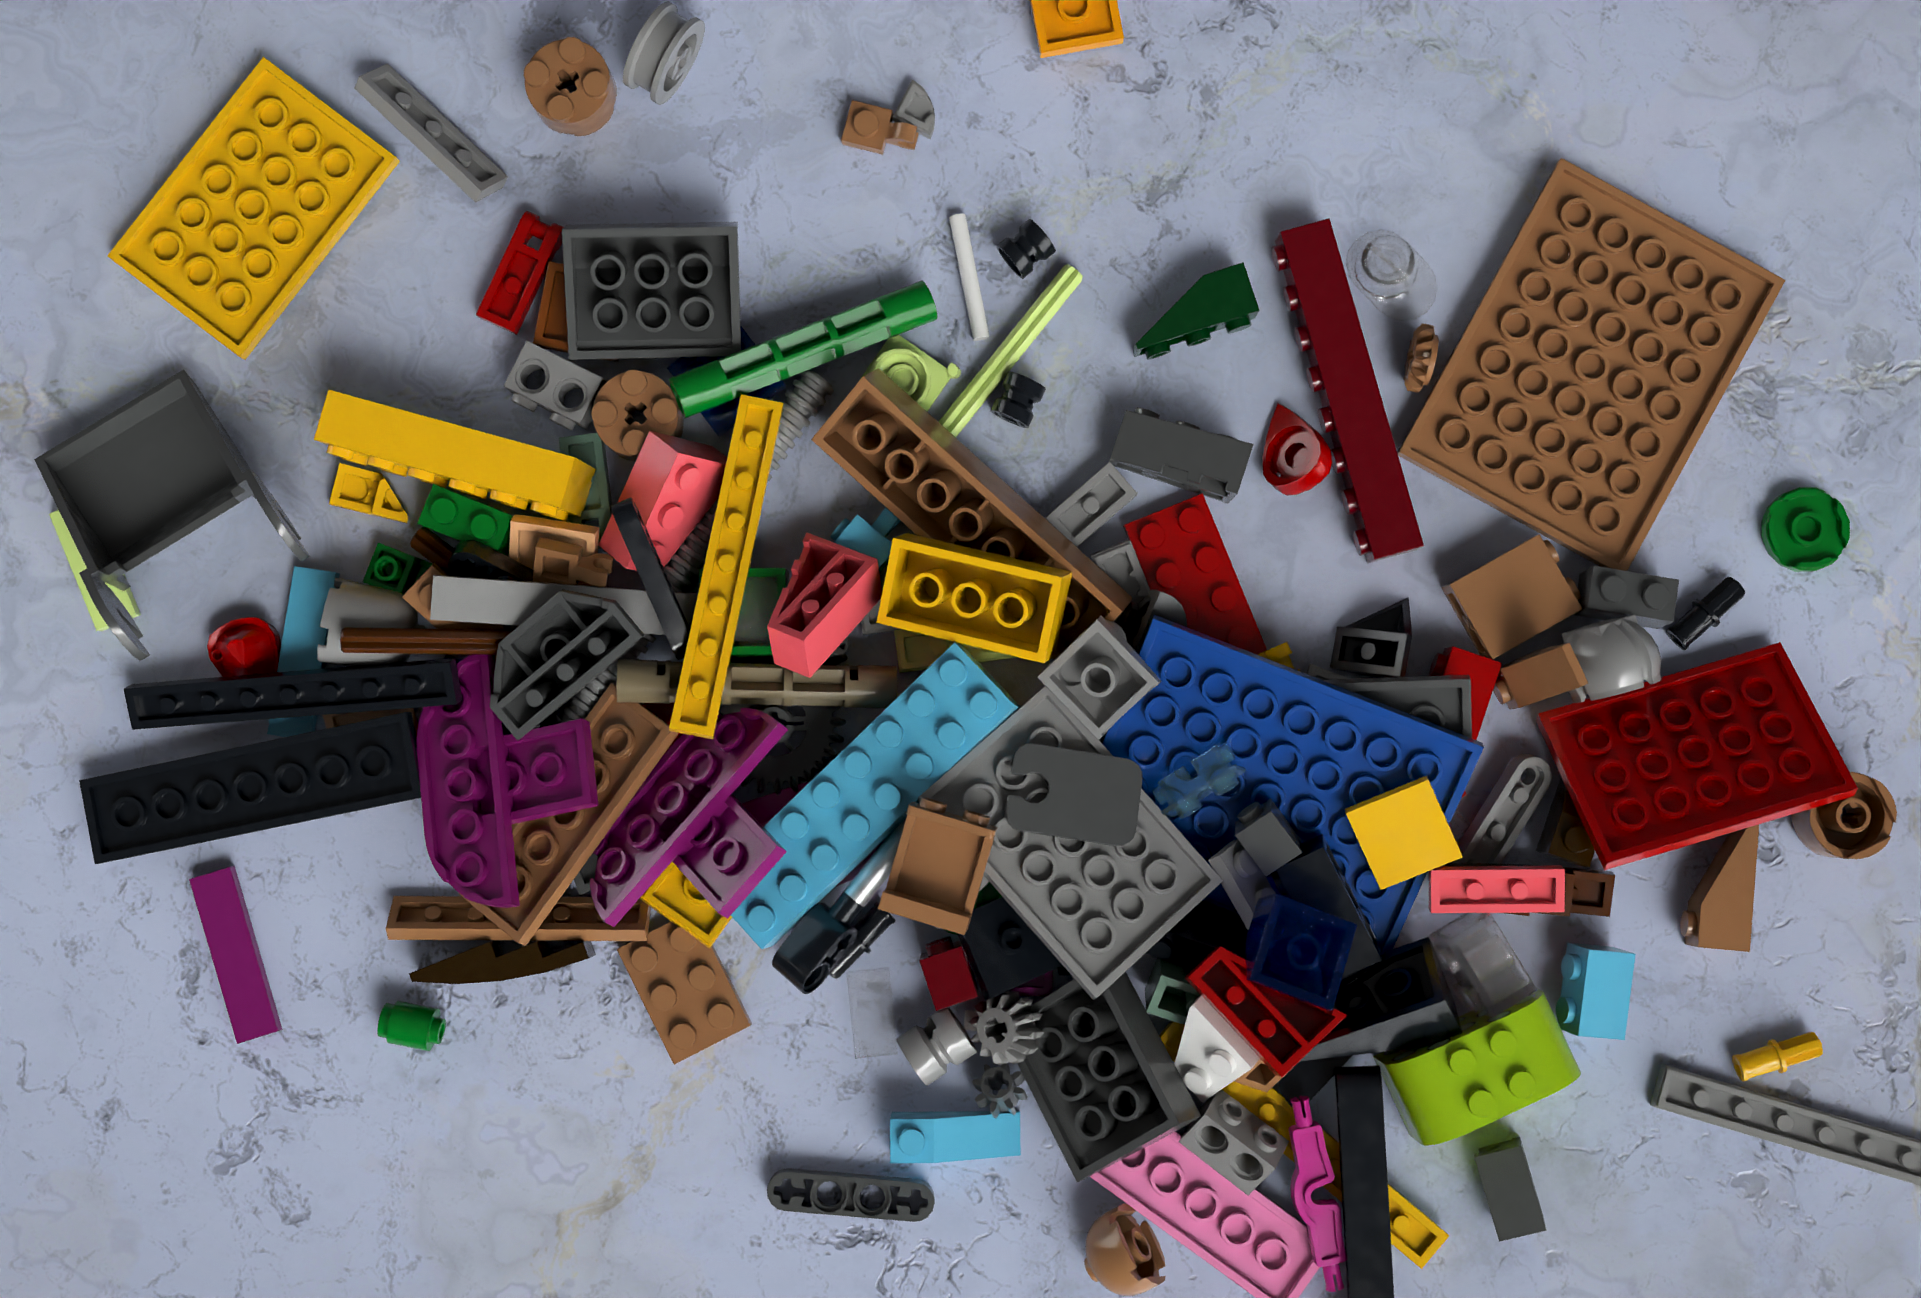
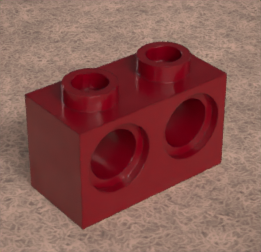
(948, 973)

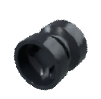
(1026, 248)
(1017, 401)

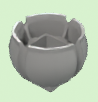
(1614, 657)

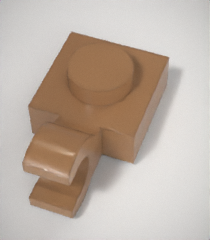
(872, 127)
(564, 564)

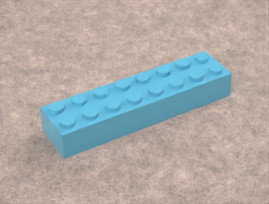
(870, 786)

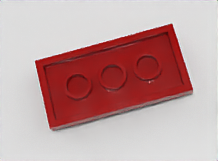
(1188, 560)

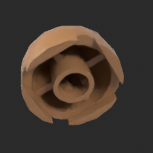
(1123, 1253)

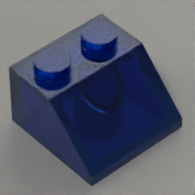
(1298, 949)

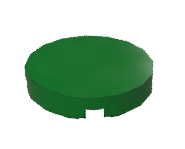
(1805, 529)

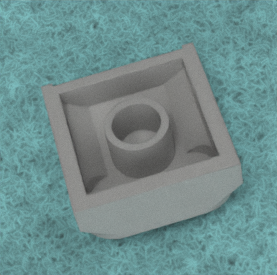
(1099, 676)

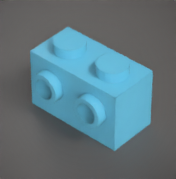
(1595, 991)

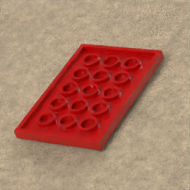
(1695, 756)

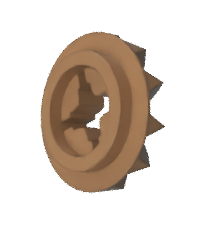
(1421, 358)

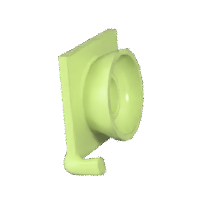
(913, 370)

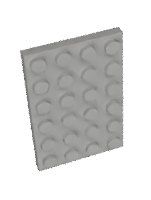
(1082, 899)

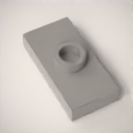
(1124, 568)

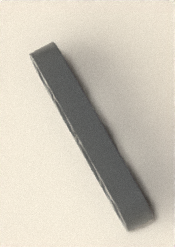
(851, 1187)

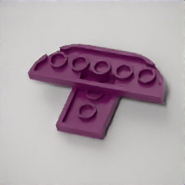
(485, 782)
(694, 820)

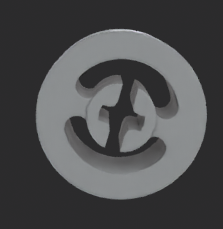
(663, 52)

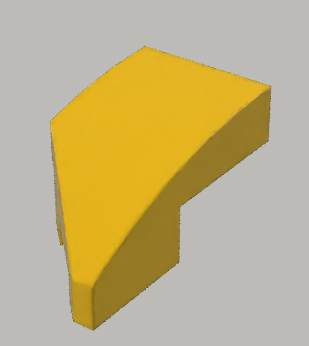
(366, 493)

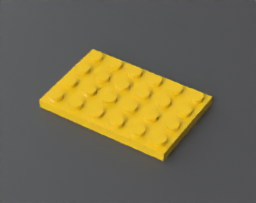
(253, 208)

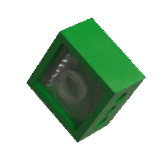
(758, 604)

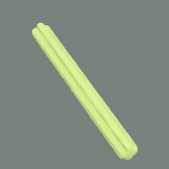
(1011, 349)

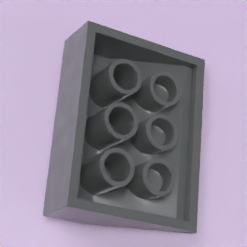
(652, 290)
(1103, 1076)

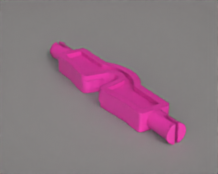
(1311, 1172)

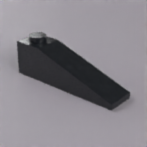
(1393, 1006)

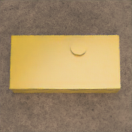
(974, 597)

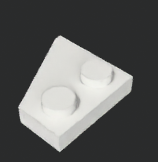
(1211, 1052)

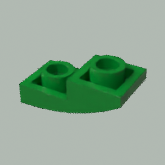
(394, 569)

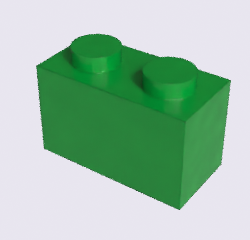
(466, 519)

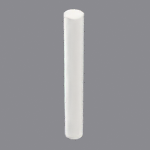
(969, 277)

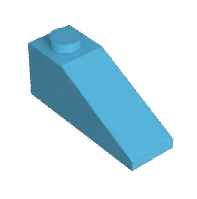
(953, 1136)

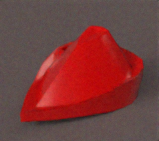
(1295, 453)
(245, 647)

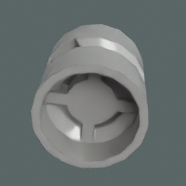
(936, 1045)

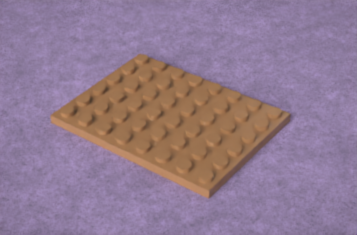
(1591, 367)

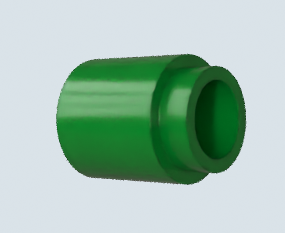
(411, 1025)

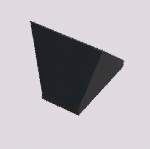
(1375, 643)

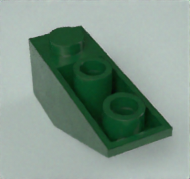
(1211, 304)

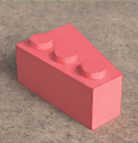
(673, 490)
(822, 604)

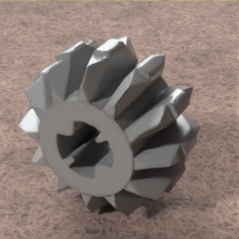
(1018, 1039)

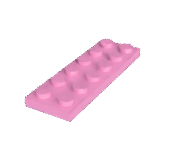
(1232, 1231)

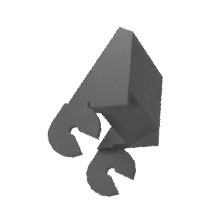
(145, 484)

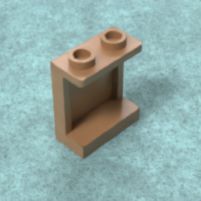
(1513, 597)
(939, 866)

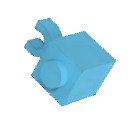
(866, 538)

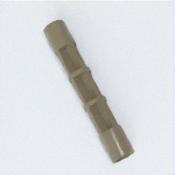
(765, 684)

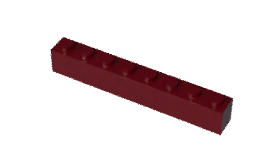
(1347, 391)

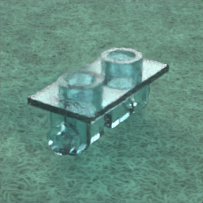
(1214, 776)

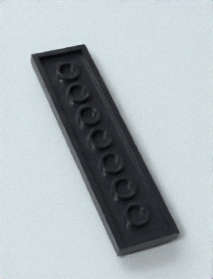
(252, 788)

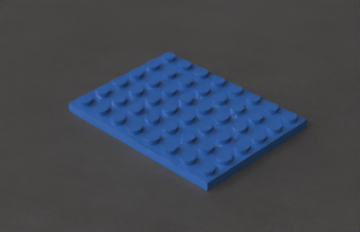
(1300, 746)

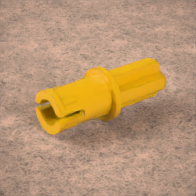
(1777, 1055)

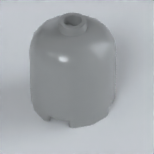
(362, 607)

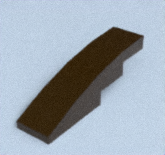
(490, 963)

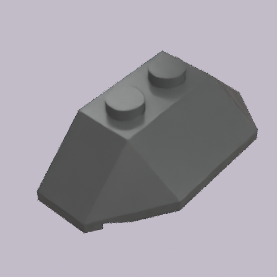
(557, 656)

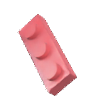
(1497, 889)

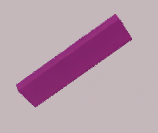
(235, 954)

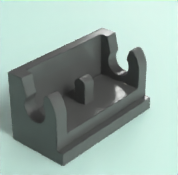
(1510, 1189)

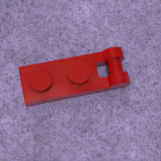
(520, 273)

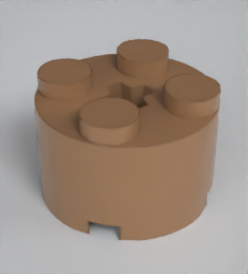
(565, 64)
(624, 396)
(1862, 829)

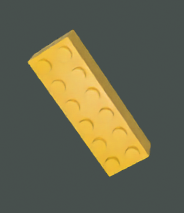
(447, 452)

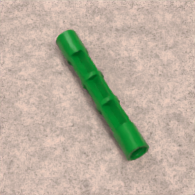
(803, 348)

